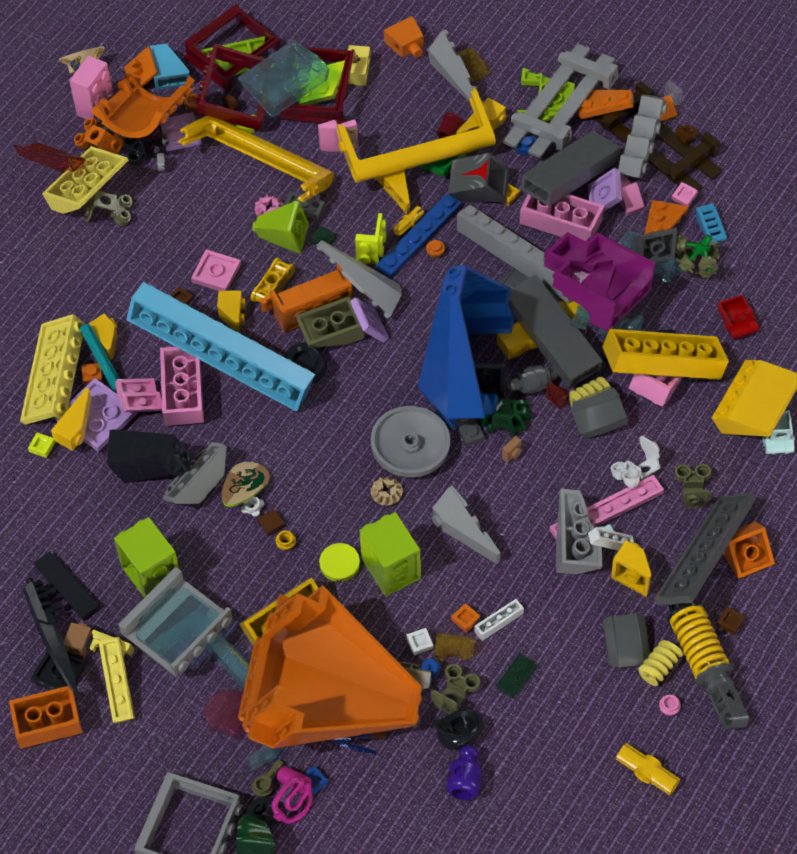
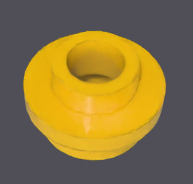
(285, 535)

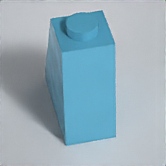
(170, 68)

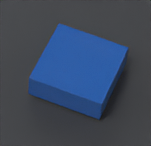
(318, 780)

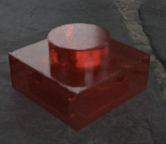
(556, 395)

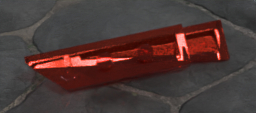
(50, 157)

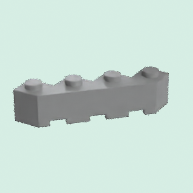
(643, 133)

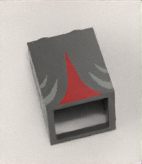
(479, 179)

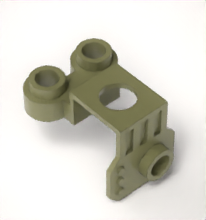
(117, 206)
(693, 484)
(456, 687)

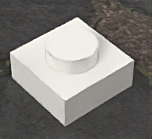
(419, 641)

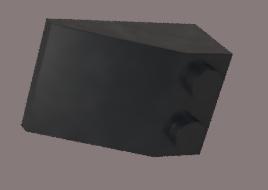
(491, 378)

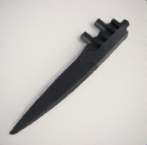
(44, 618)

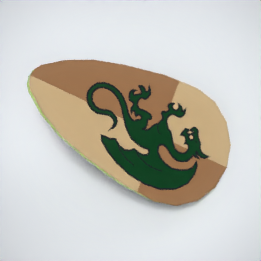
(244, 482)

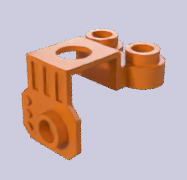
(99, 137)

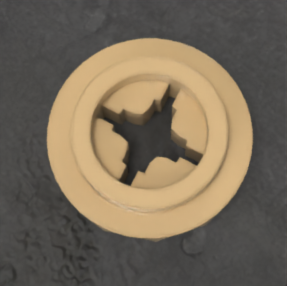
(383, 497)

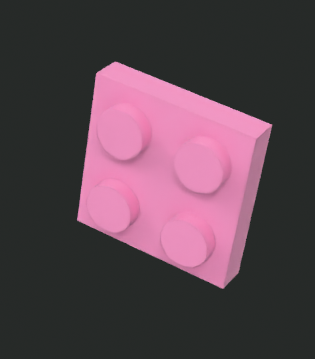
(216, 271)

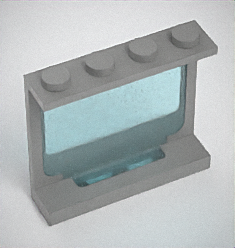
(174, 623)

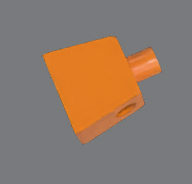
(405, 38)

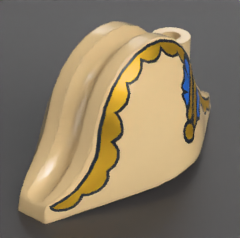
(75, 60)

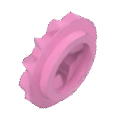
(260, 206)

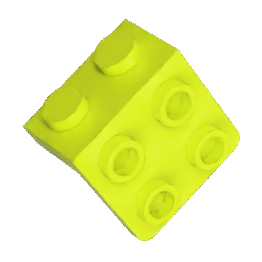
(370, 247)

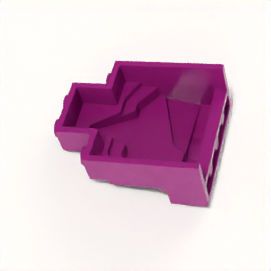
(599, 276)

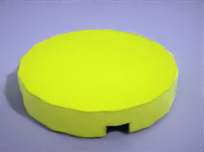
(339, 562)

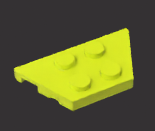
(327, 89)

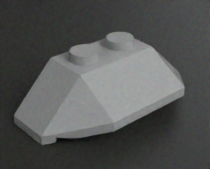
(204, 474)

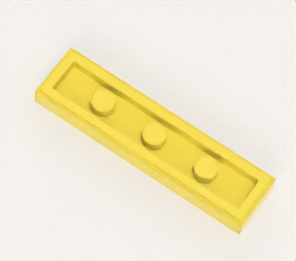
(116, 680)

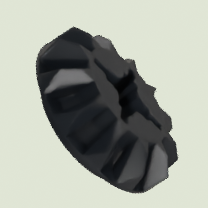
(258, 805)

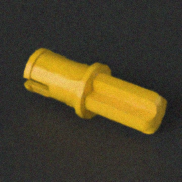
(408, 221)

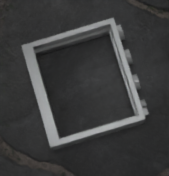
(193, 787)

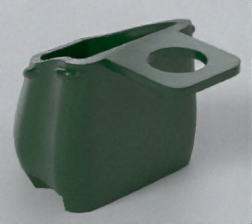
(253, 836)

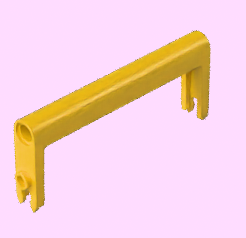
(421, 153)
(314, 176)

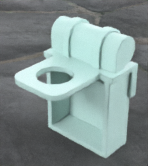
(781, 438)

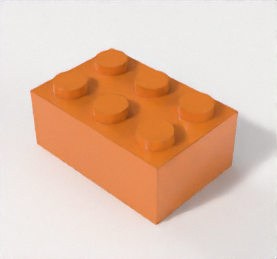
(45, 717)

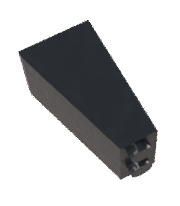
(145, 455)

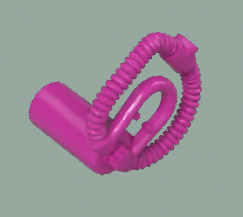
(300, 784)

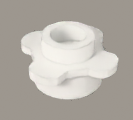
(258, 503)

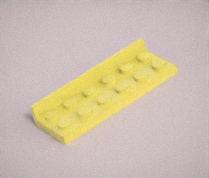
(53, 369)

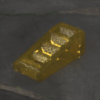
(475, 65)

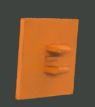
(142, 67)

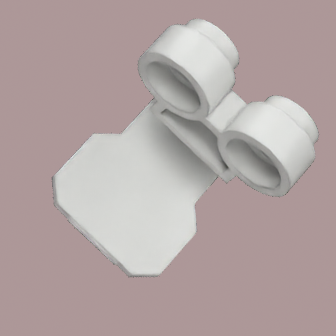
(632, 473)

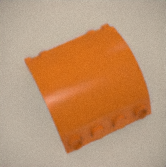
(137, 111)

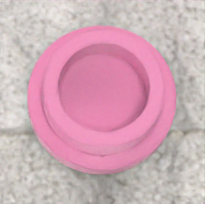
(669, 705)

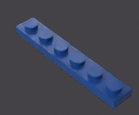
(418, 235)

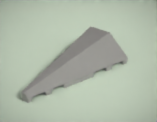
(450, 64)
(367, 280)

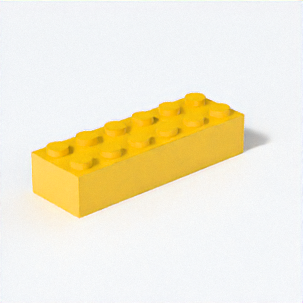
(665, 354)

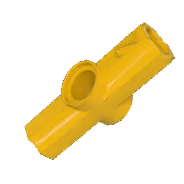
(648, 769)

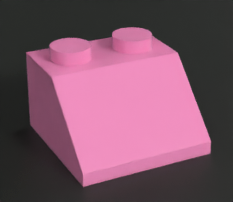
(654, 388)

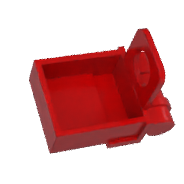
(737, 317)

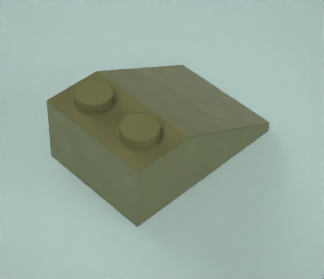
(331, 324)

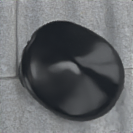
(308, 358)
(459, 728)

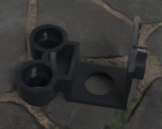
(141, 149)

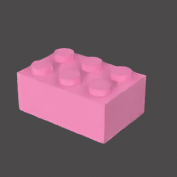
(90, 85)

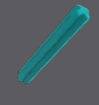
(99, 355)

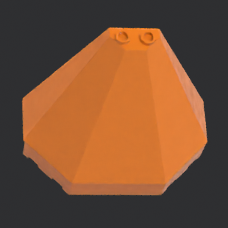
(322, 677)

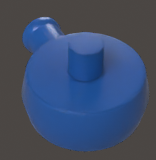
(432, 665)

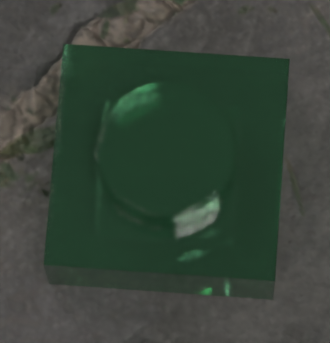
(322, 234)

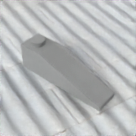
(454, 519)
(573, 545)

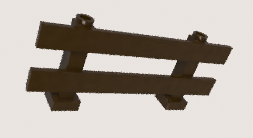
(691, 156)

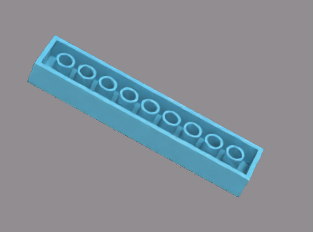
(220, 346)

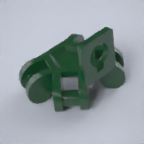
(506, 411)

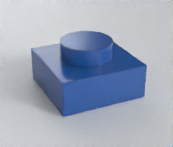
(525, 145)

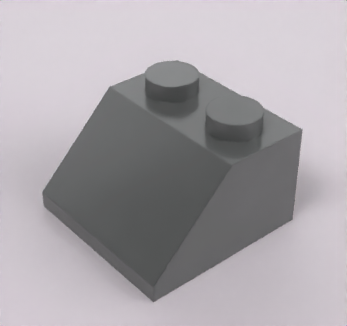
(657, 245)

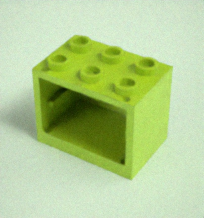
(390, 554)
(145, 555)

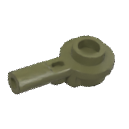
(263, 785)

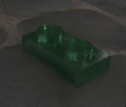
(516, 676)

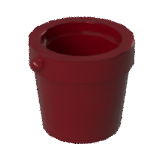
(449, 125)

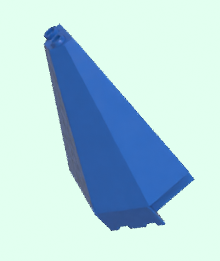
(466, 306)

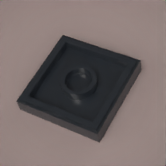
(48, 675)

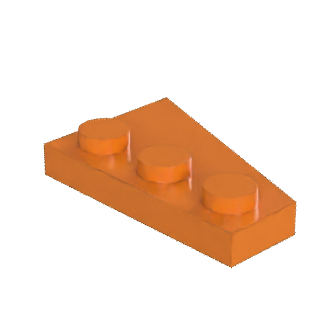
(605, 101)
(664, 216)

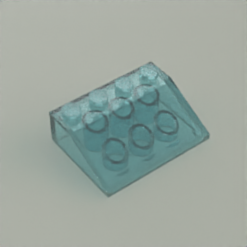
(284, 77)

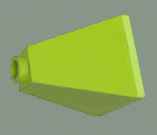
(283, 226)

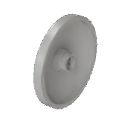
(410, 441)

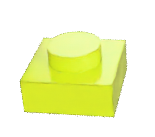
(41, 445)

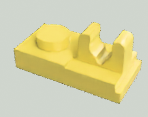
(98, 636)

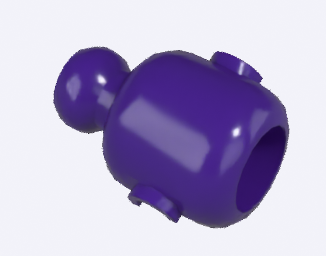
(465, 775)

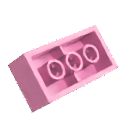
(566, 215)
(181, 387)

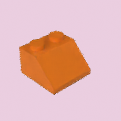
(749, 550)

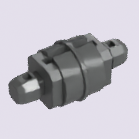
(532, 379)

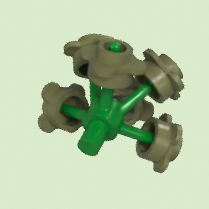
(687, 255)

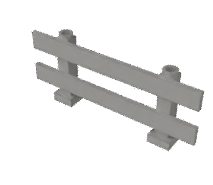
(558, 130)

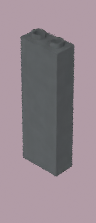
(570, 168)
(551, 331)

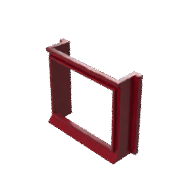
(219, 75)
(324, 114)

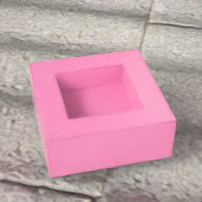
(684, 194)

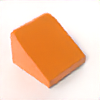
(670, 112)

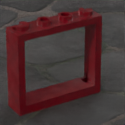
(237, 58)

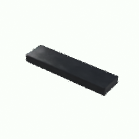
(66, 585)

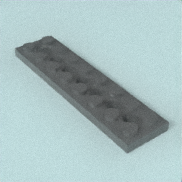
(705, 549)

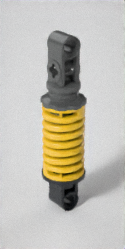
(708, 661)

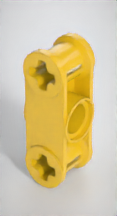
(279, 273)

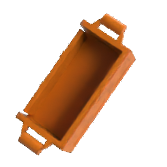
(307, 297)

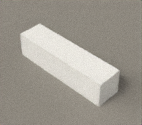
(608, 538)
(499, 619)

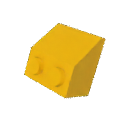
(632, 568)

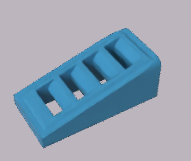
(707, 213)

